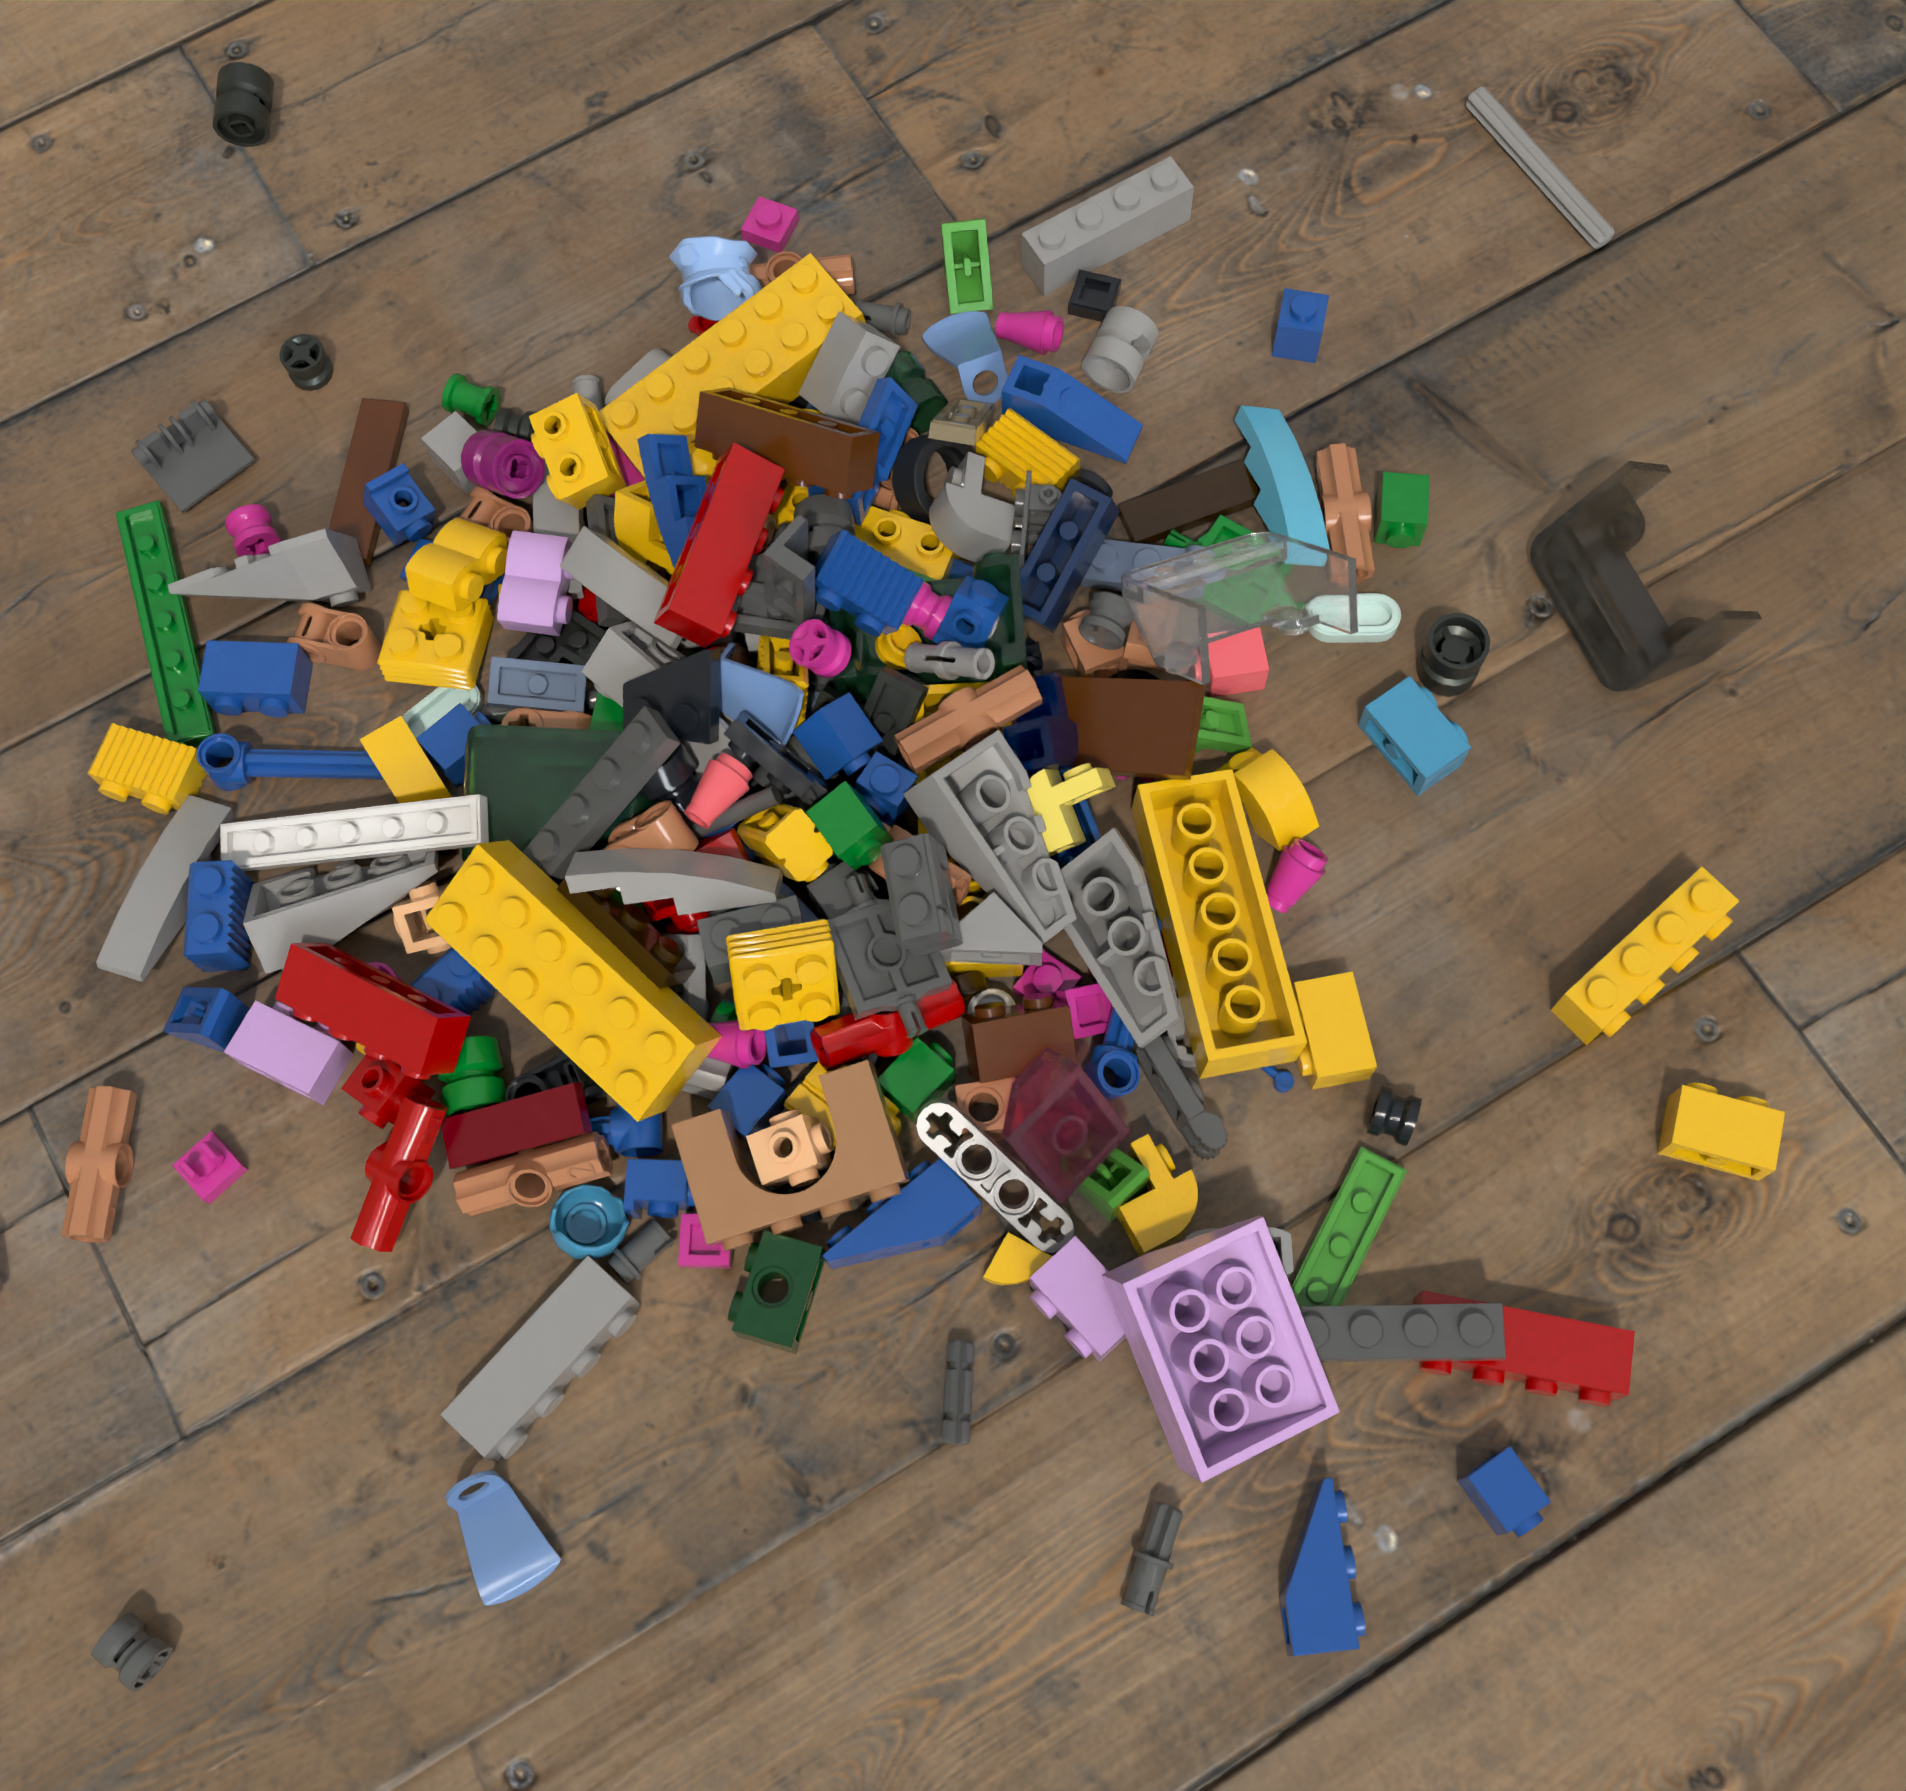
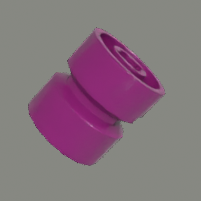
(502, 463)

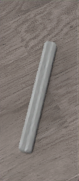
(1540, 168)

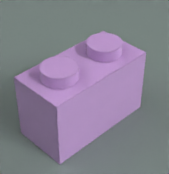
(289, 1051)
(1075, 1292)

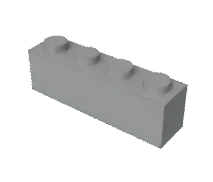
(1107, 225)
(541, 1360)

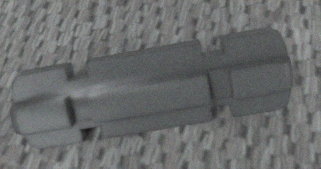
(958, 1392)

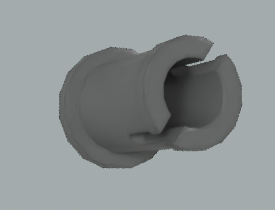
(886, 318)
(639, 1252)

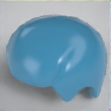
(588, 1222)

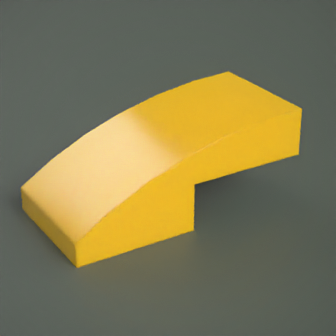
(404, 763)

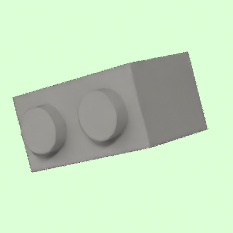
(848, 368)

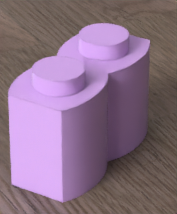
(535, 585)

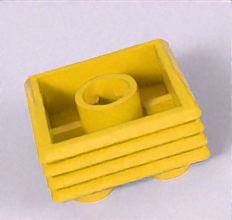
(435, 643)
(783, 975)

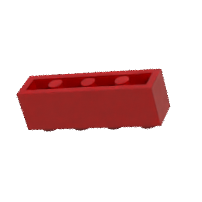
(720, 546)
(372, 1009)
(1549, 1355)

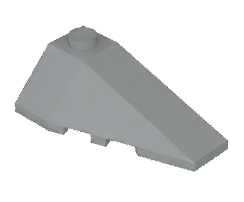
(302, 569)
(990, 829)
(329, 905)
(1121, 936)

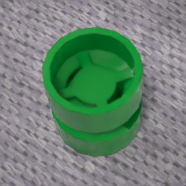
(474, 1077)

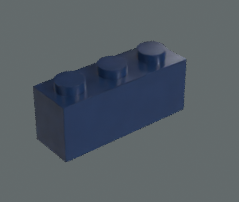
(1065, 553)

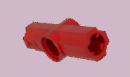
(880, 1033)
(398, 1172)

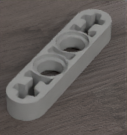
(990, 1179)

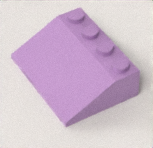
(1221, 1346)

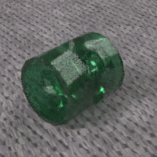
(911, 378)

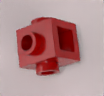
(382, 1099)

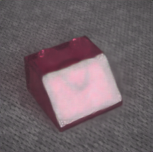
(1060, 1123)

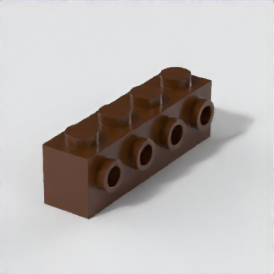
(802, 442)

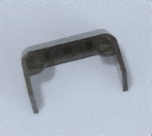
(1605, 600)

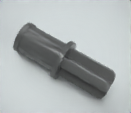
(1152, 1559)

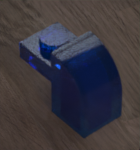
(1045, 735)

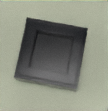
(1093, 295)

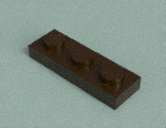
(633, 935)

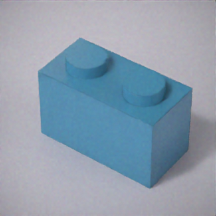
(1414, 735)

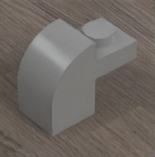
(968, 520)

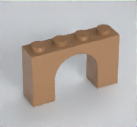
(736, 1205)

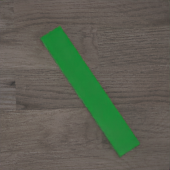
(165, 624)

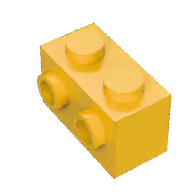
(575, 451)

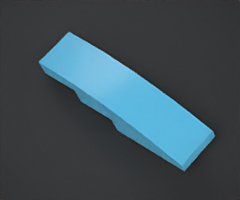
(1277, 465)

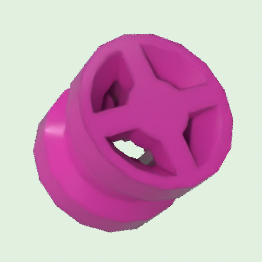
(251, 530)
(927, 611)
(820, 648)

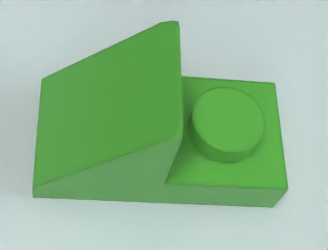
(1223, 727)

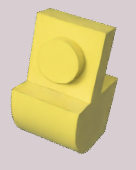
(1056, 799)

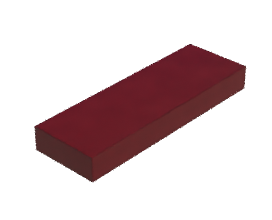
(516, 1125)

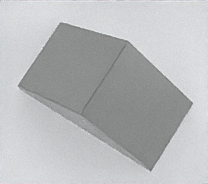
(995, 936)

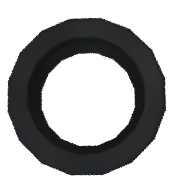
(909, 472)

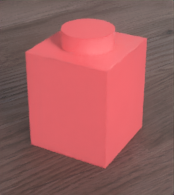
(1237, 664)

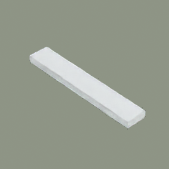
(356, 833)

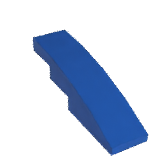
(671, 487)

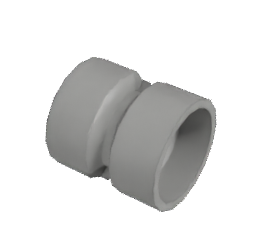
(1120, 349)

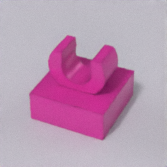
(210, 1167)

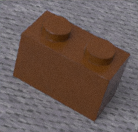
(1009, 1038)

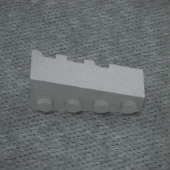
(632, 652)

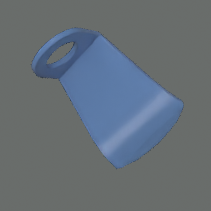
(971, 347)
(761, 695)
(500, 1538)

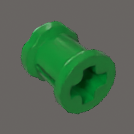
(471, 399)

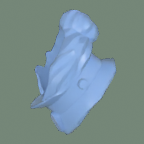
(715, 275)

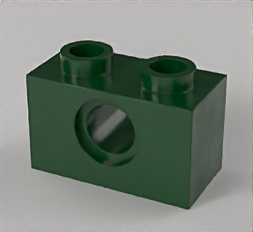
(783, 1322)

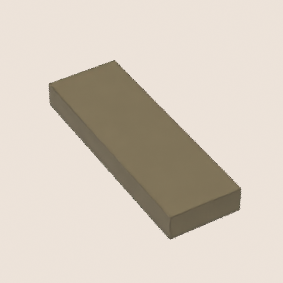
(962, 421)

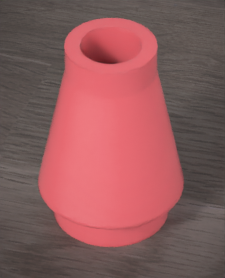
(718, 789)

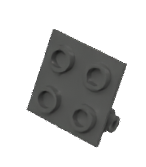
(192, 455)
(1032, 512)

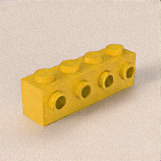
(889, 532)
(1644, 955)

